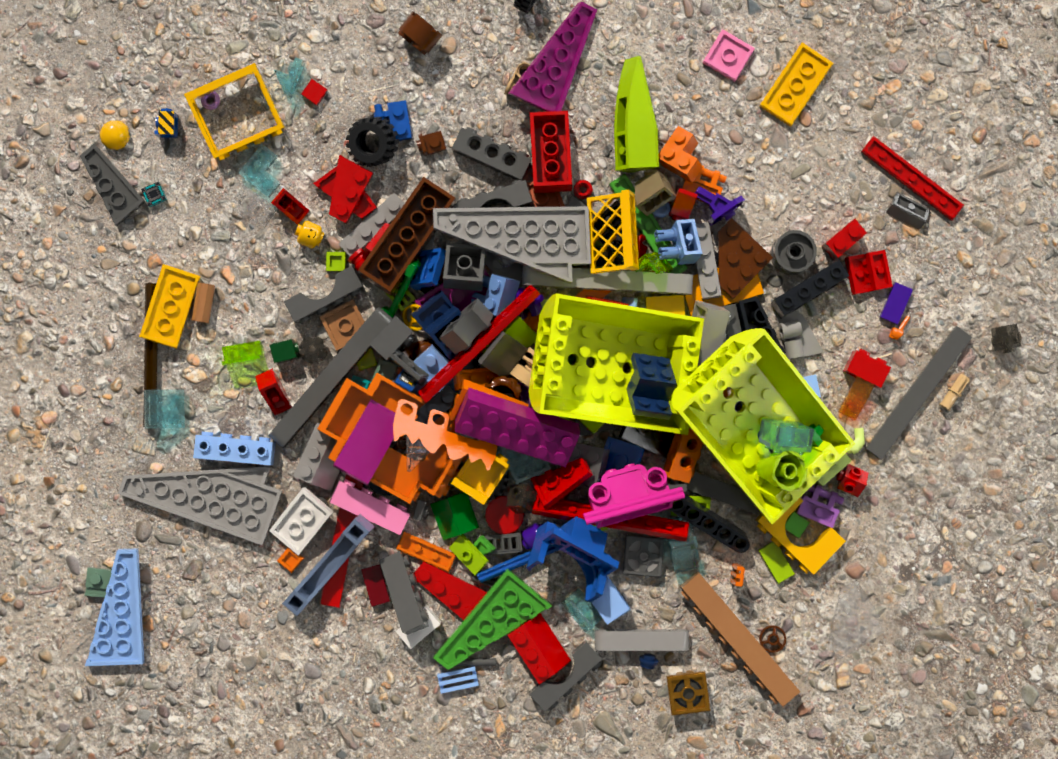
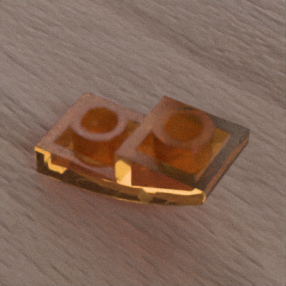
(856, 398)

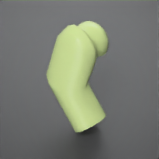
(859, 441)

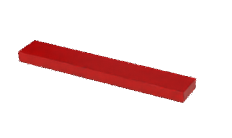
(912, 178)

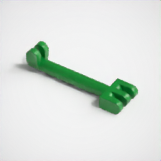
(411, 270)

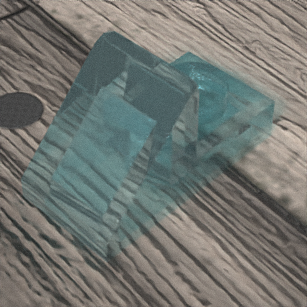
(289, 81)

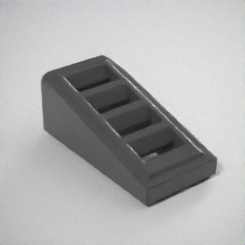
(517, 535)

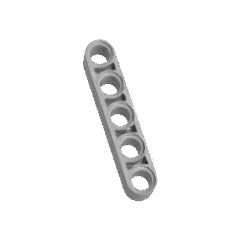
(641, 640)

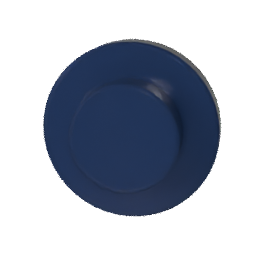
(648, 661)

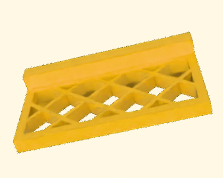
(628, 235)

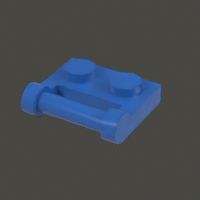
(430, 268)

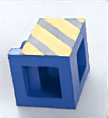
(166, 124)

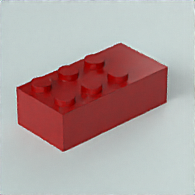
(550, 151)

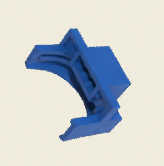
(581, 542)

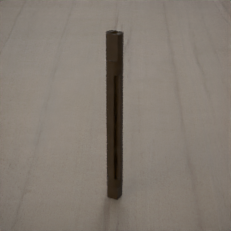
(150, 349)

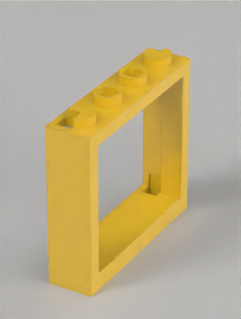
(220, 83)

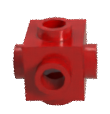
(852, 480)

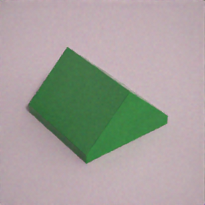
(454, 516)

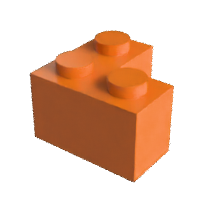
(677, 155)

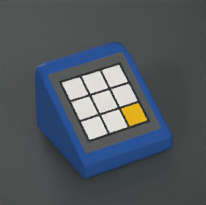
(405, 381)

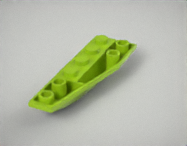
(634, 121)

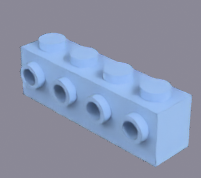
(234, 449)

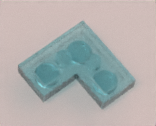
(256, 171)

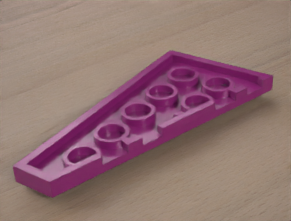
(552, 71)

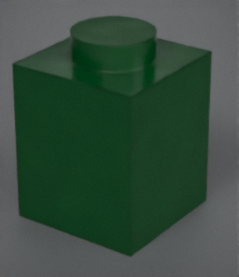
(284, 351)

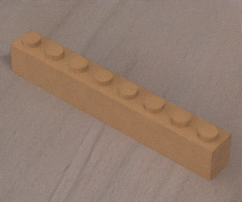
(740, 639)

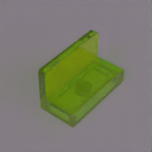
(652, 261)
(242, 353)

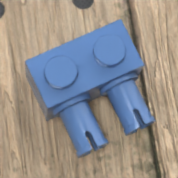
(685, 242)
(499, 294)

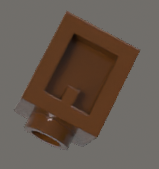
(431, 143)

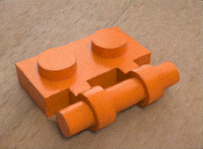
(711, 187)

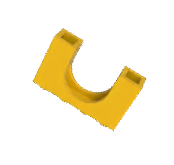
(811, 556)

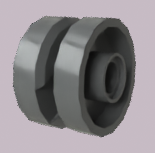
(804, 250)

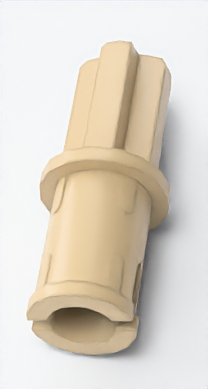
(954, 392)

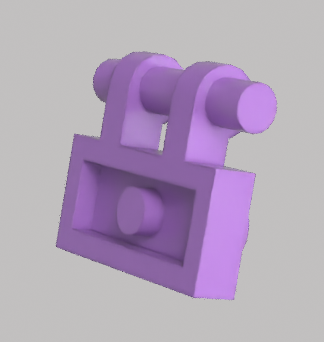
(818, 511)

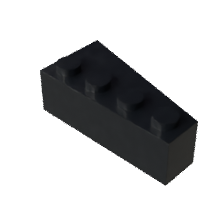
(753, 316)

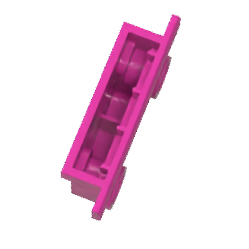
(629, 495)

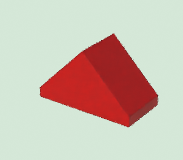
(290, 206)

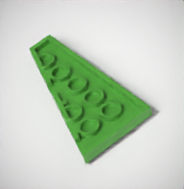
(496, 614)

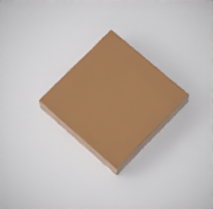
(342, 323)

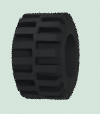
(358, 145)

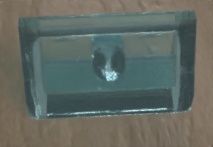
(582, 611)

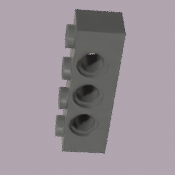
(462, 147)

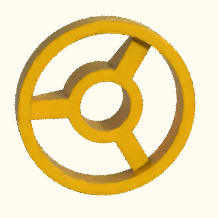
(409, 324)

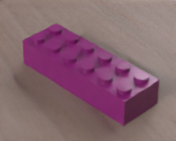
(517, 427)

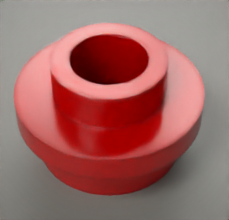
(583, 183)

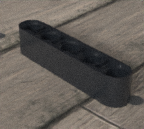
(715, 527)

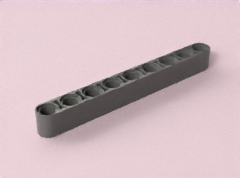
(329, 378)

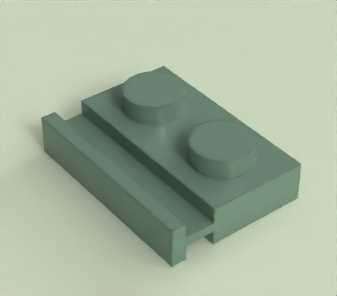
(97, 581)

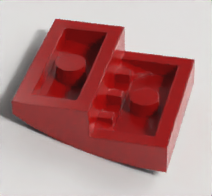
(868, 272)

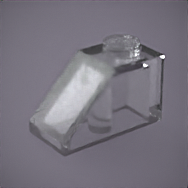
(415, 453)

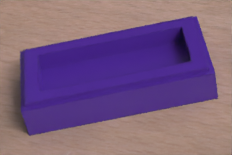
(896, 303)

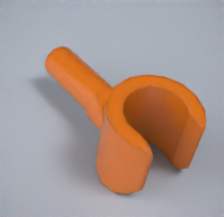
(897, 333)

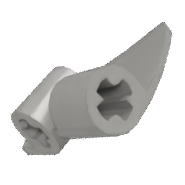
(797, 336)

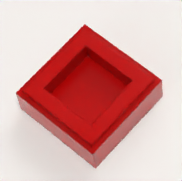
(314, 92)

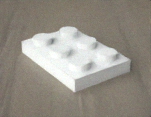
(301, 521)

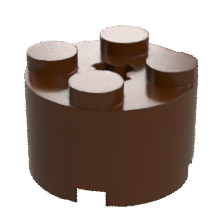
(420, 32)

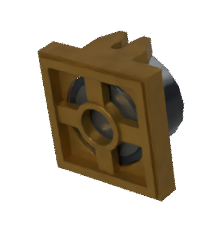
(687, 692)

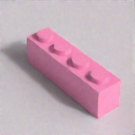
(372, 508)

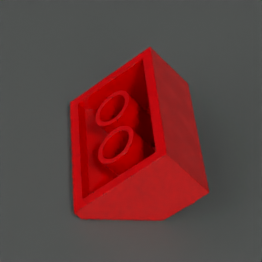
(539, 648)

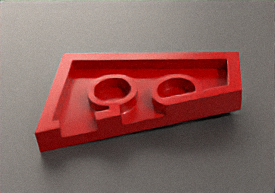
(365, 205)

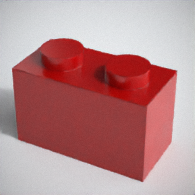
(844, 239)
(867, 368)

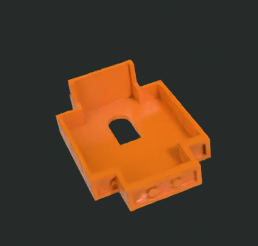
(391, 475)

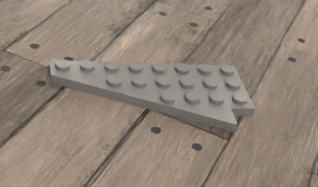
(222, 498)

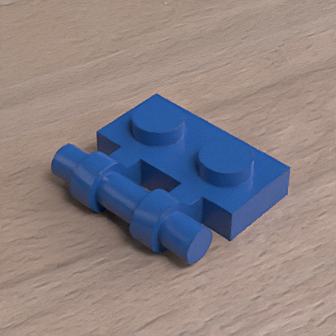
(398, 116)

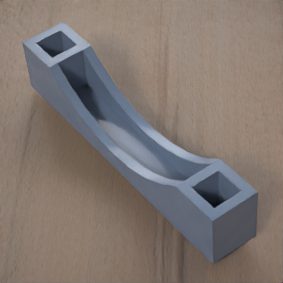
(328, 565)

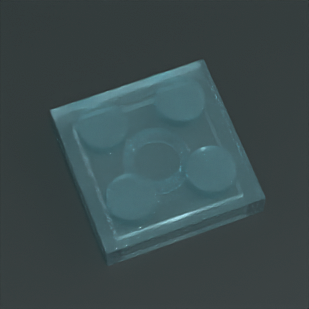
(164, 409)

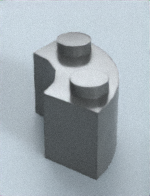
(461, 332)

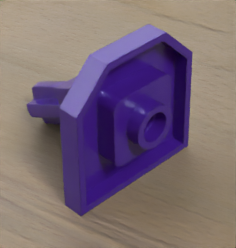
(719, 205)

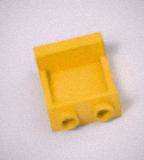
(479, 482)

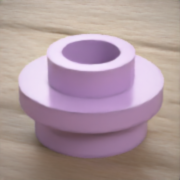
(204, 101)

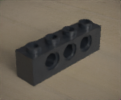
(810, 289)

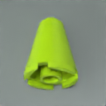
(783, 470)

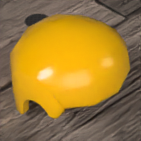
(114, 135)

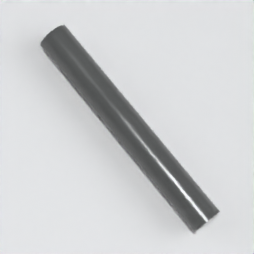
(477, 662)

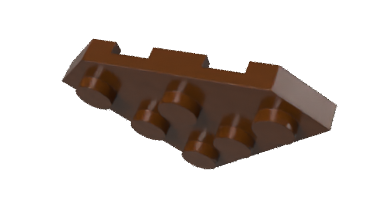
(738, 258)

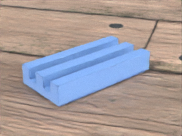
(459, 679)

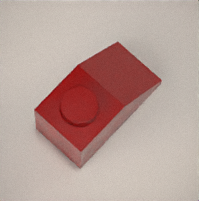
(682, 205)
(273, 391)

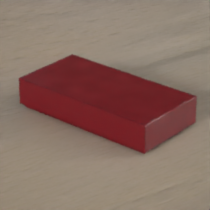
(375, 585)

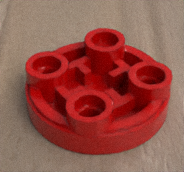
(501, 518)

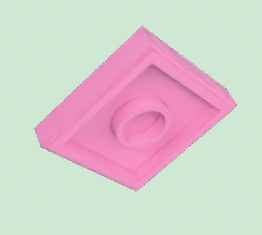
(728, 55)

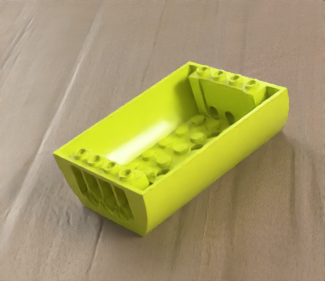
(610, 337)
(769, 390)

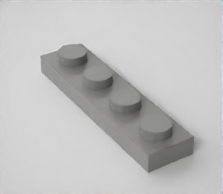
(371, 225)
(706, 264)

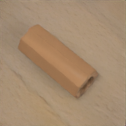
(203, 303)

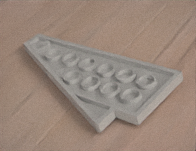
(532, 236)

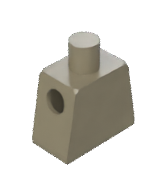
(652, 191)

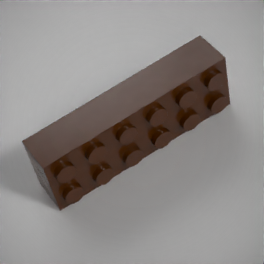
(405, 237)

